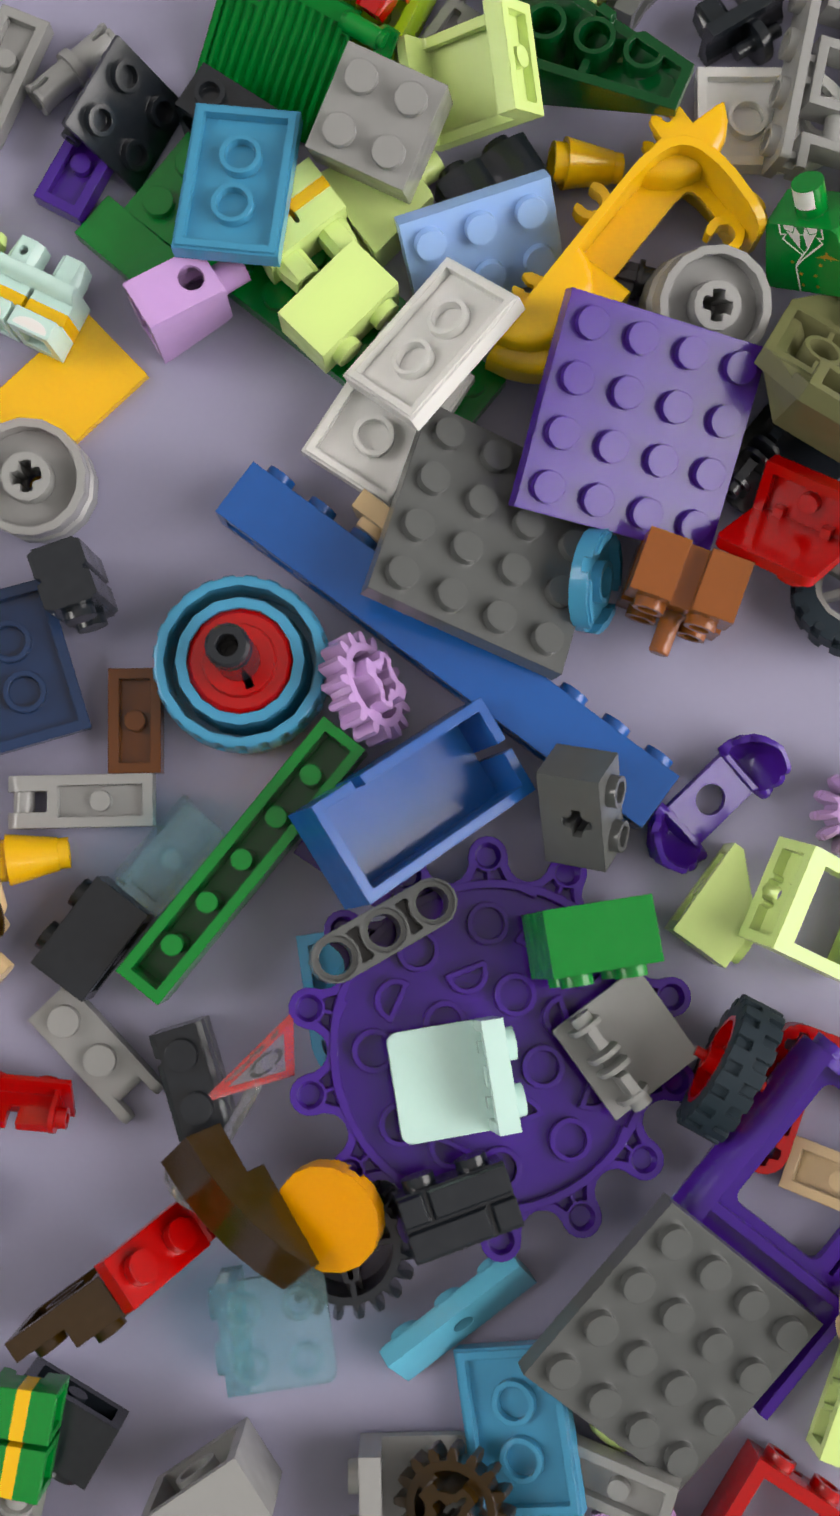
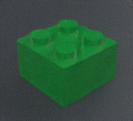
(590, 938)

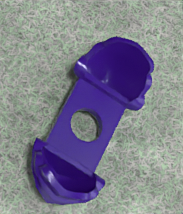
(741, 768)

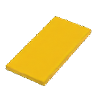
(76, 392)

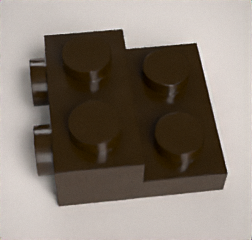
(80, 1310)

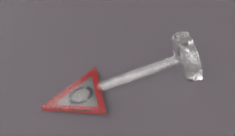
(265, 1064)

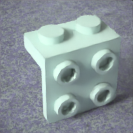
(456, 1080)

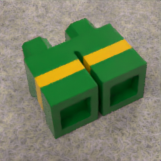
(29, 1432)

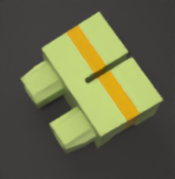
(314, 223)

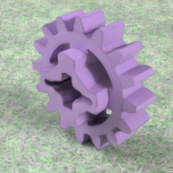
(364, 689)

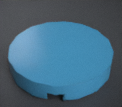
(593, 576)

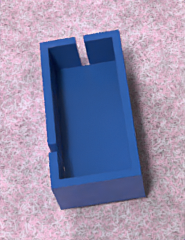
(411, 805)

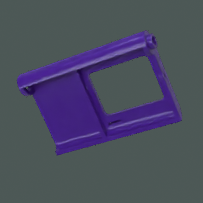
(714, 1186)

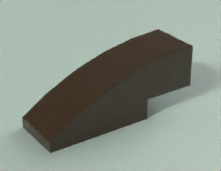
(240, 1206)

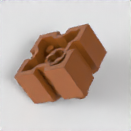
(684, 587)

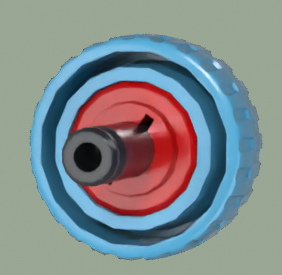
(241, 664)

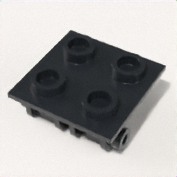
(123, 114)
(761, 443)

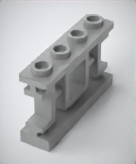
(798, 94)

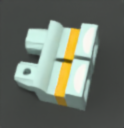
(38, 306)

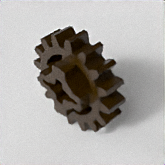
(449, 1476)

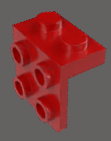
(791, 524)

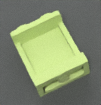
(487, 70)

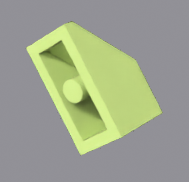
(716, 909)

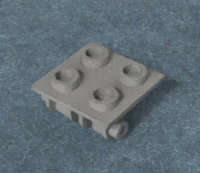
(625, 1044)

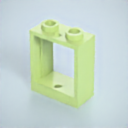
(775, 922)

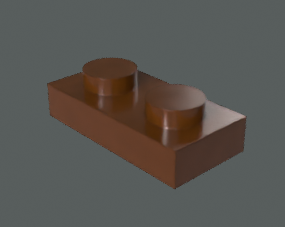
(134, 722)

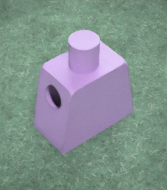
(183, 301)

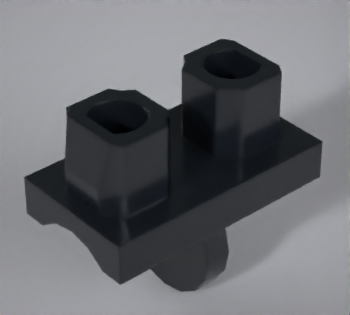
(740, 31)

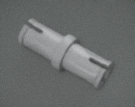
(70, 70)

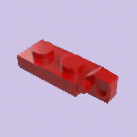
(153, 1255)

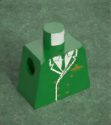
(805, 238)

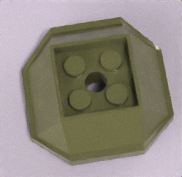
(804, 372)

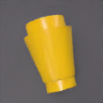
(580, 163)
(32, 857)

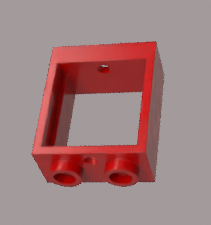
(777, 1467)

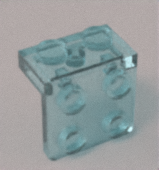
(271, 1334)

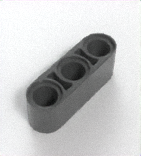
(409, 928)

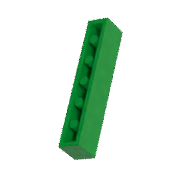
(238, 864)

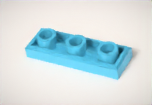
(455, 1316)

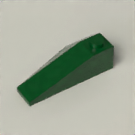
(603, 64)

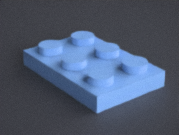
(489, 231)

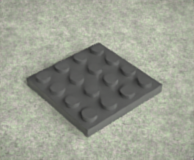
(468, 557)
(670, 1341)

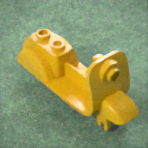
(680, 165)

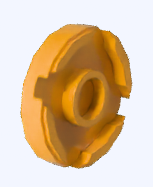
(336, 1213)

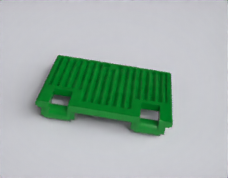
(288, 48)

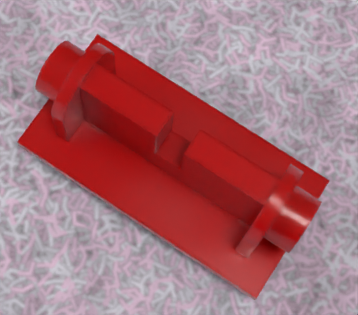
(41, 1102)

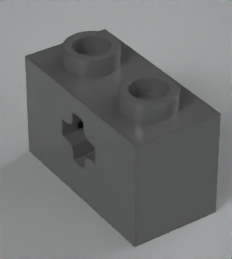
(582, 807)

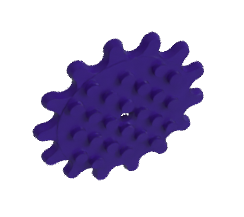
(464, 973)

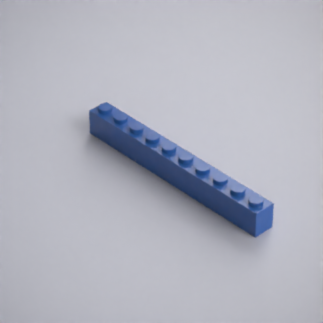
(523, 703)

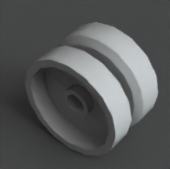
(721, 279)
(63, 495)

